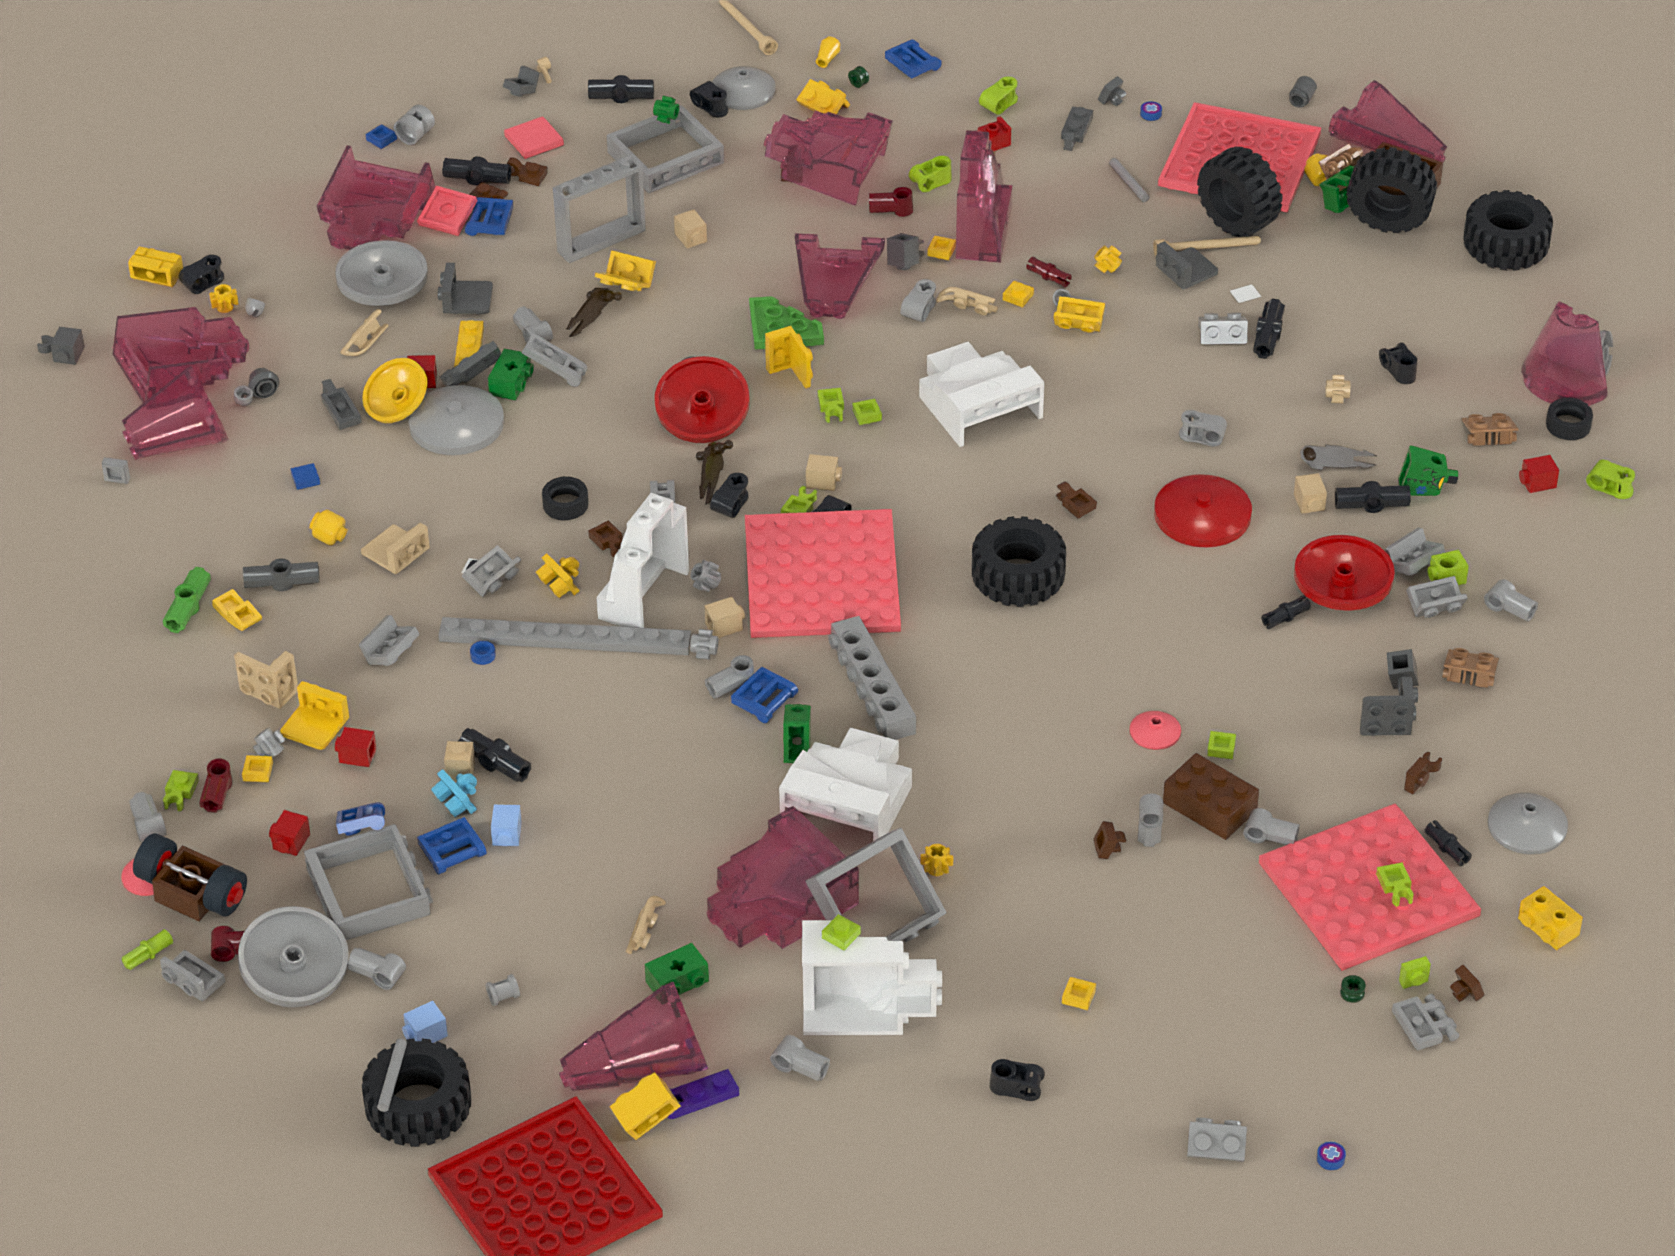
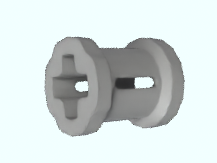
(502, 989)

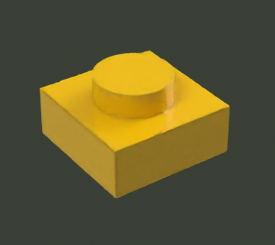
(941, 247)
(1018, 293)
(257, 768)
(1078, 993)

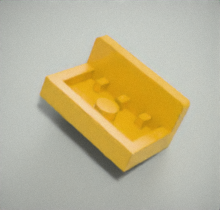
(821, 98)
(1079, 314)

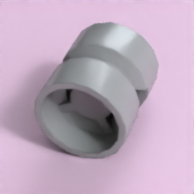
(414, 124)

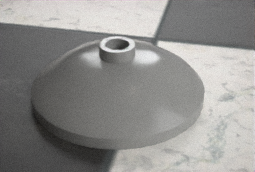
(746, 87)
(1527, 823)

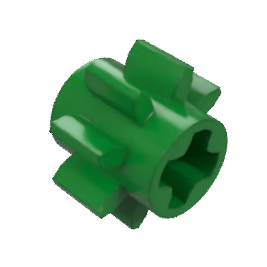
(666, 109)

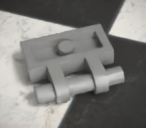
(1418, 1024)

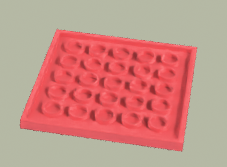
(1215, 129)
(821, 571)
(1340, 899)

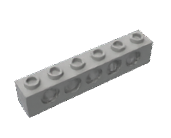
(872, 678)

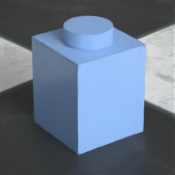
(506, 825)
(425, 1023)

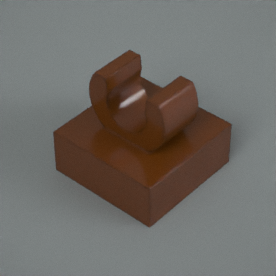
(1107, 840)
(1466, 985)

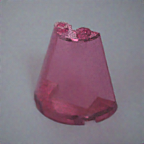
(834, 276)
(1566, 359)
(174, 419)

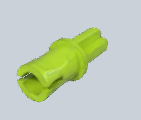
(147, 949)

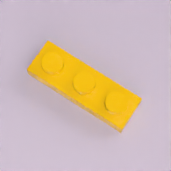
(469, 339)

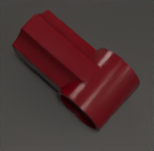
(898, 201)
(216, 785)
(225, 943)

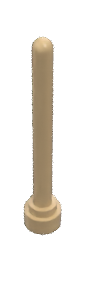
(766, 43)
(1209, 244)

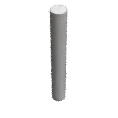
(1130, 181)
(392, 1074)

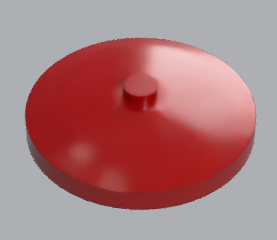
(702, 399)
(1203, 510)
(1344, 572)

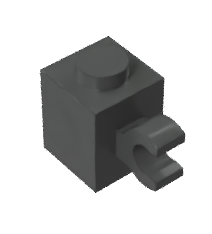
(903, 251)
(65, 345)
(1400, 665)

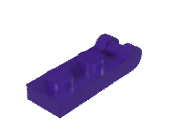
(704, 1093)

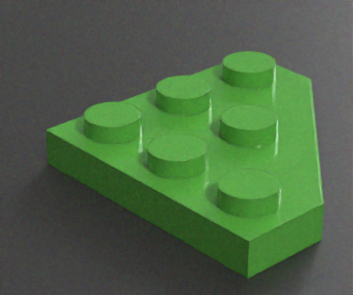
(769, 316)

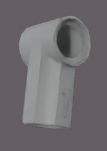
(530, 323)
(1504, 596)
(731, 677)
(146, 816)
(1150, 819)
(1263, 827)
(382, 970)
(794, 1056)

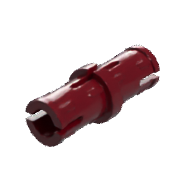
(1048, 271)

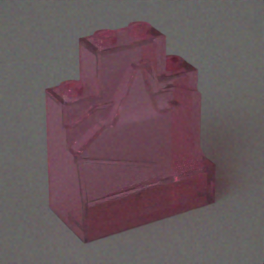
(828, 151)
(371, 201)
(982, 202)
(164, 343)
(766, 883)

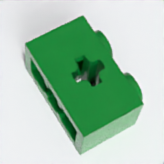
(510, 374)
(682, 966)

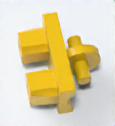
(563, 573)

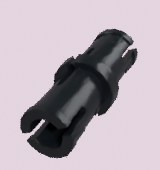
(1286, 612)
(1448, 843)

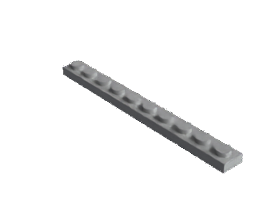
(565, 636)

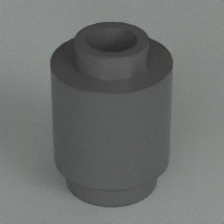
(1302, 91)

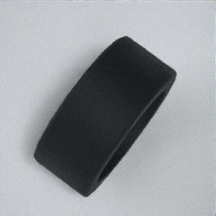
(1571, 407)
(561, 486)

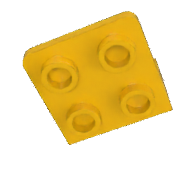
(627, 270)
(786, 350)
(318, 716)

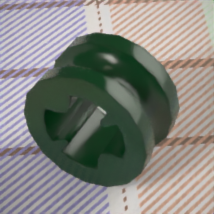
(858, 77)
(1354, 982)

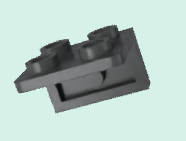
(1184, 267)
(463, 296)
(1390, 713)

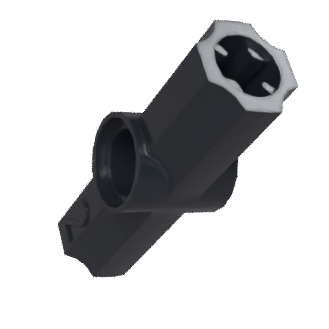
(620, 89)
(476, 170)
(1269, 328)
(1372, 497)
(497, 755)

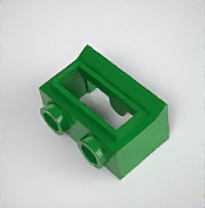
(1333, 199)

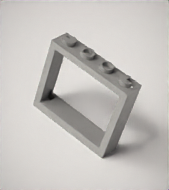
(677, 168)
(610, 232)
(356, 848)
(910, 865)

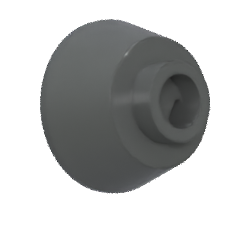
(263, 383)

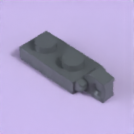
(1076, 126)
(472, 366)
(340, 405)

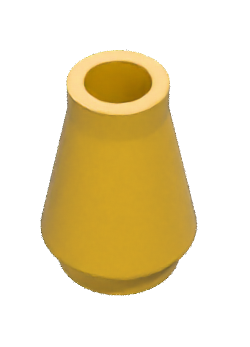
(828, 50)

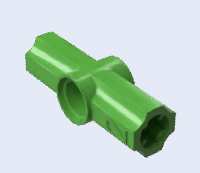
(186, 600)

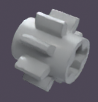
(705, 575)
(704, 644)
(269, 743)

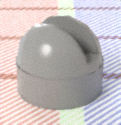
(1060, 292)
(254, 307)
(239, 393)

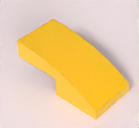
(236, 611)

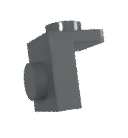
(524, 83)

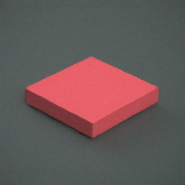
(533, 137)
(447, 210)

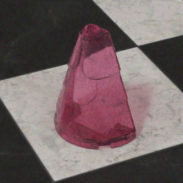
(1384, 119)
(636, 1044)

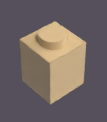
(690, 228)
(822, 472)
(1310, 493)
(724, 617)
(459, 758)

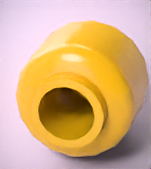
(1313, 169)
(328, 527)

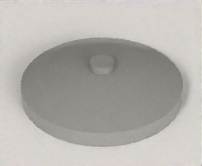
(381, 273)
(456, 420)
(293, 956)

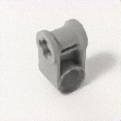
(919, 301)
(1203, 429)

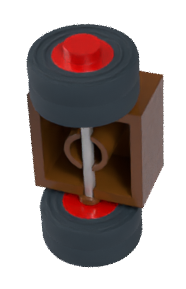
(188, 879)

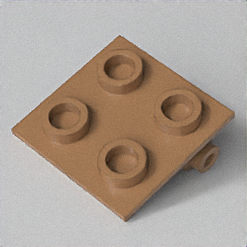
(1339, 160)
(1497, 423)
(1460, 659)

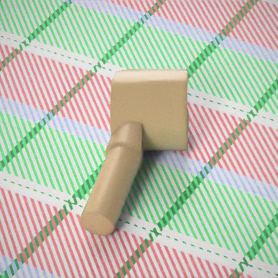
(543, 66)

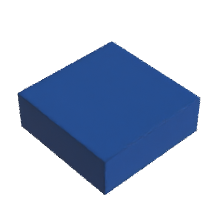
(381, 136)
(305, 476)

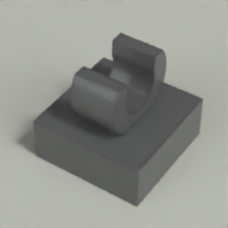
(1112, 92)

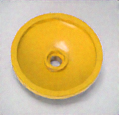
(394, 390)

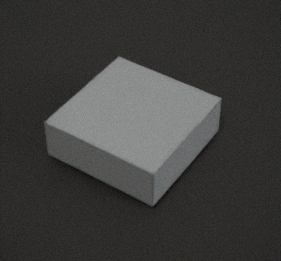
(115, 470)

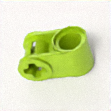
(999, 95)
(934, 173)
(1610, 478)

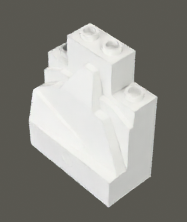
(976, 388)
(653, 541)
(849, 783)
(865, 987)

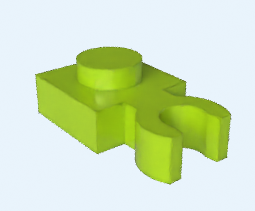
(831, 403)
(800, 504)
(180, 786)
(1395, 880)

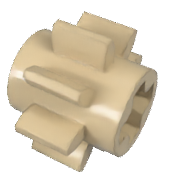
(1337, 389)

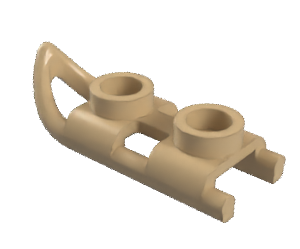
(962, 301)
(359, 337)
(645, 920)

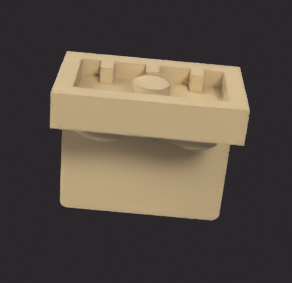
(396, 547)
(271, 683)

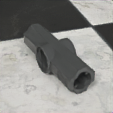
(281, 574)

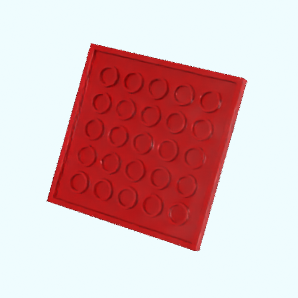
(546, 1188)

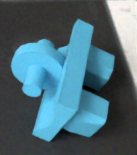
(460, 801)

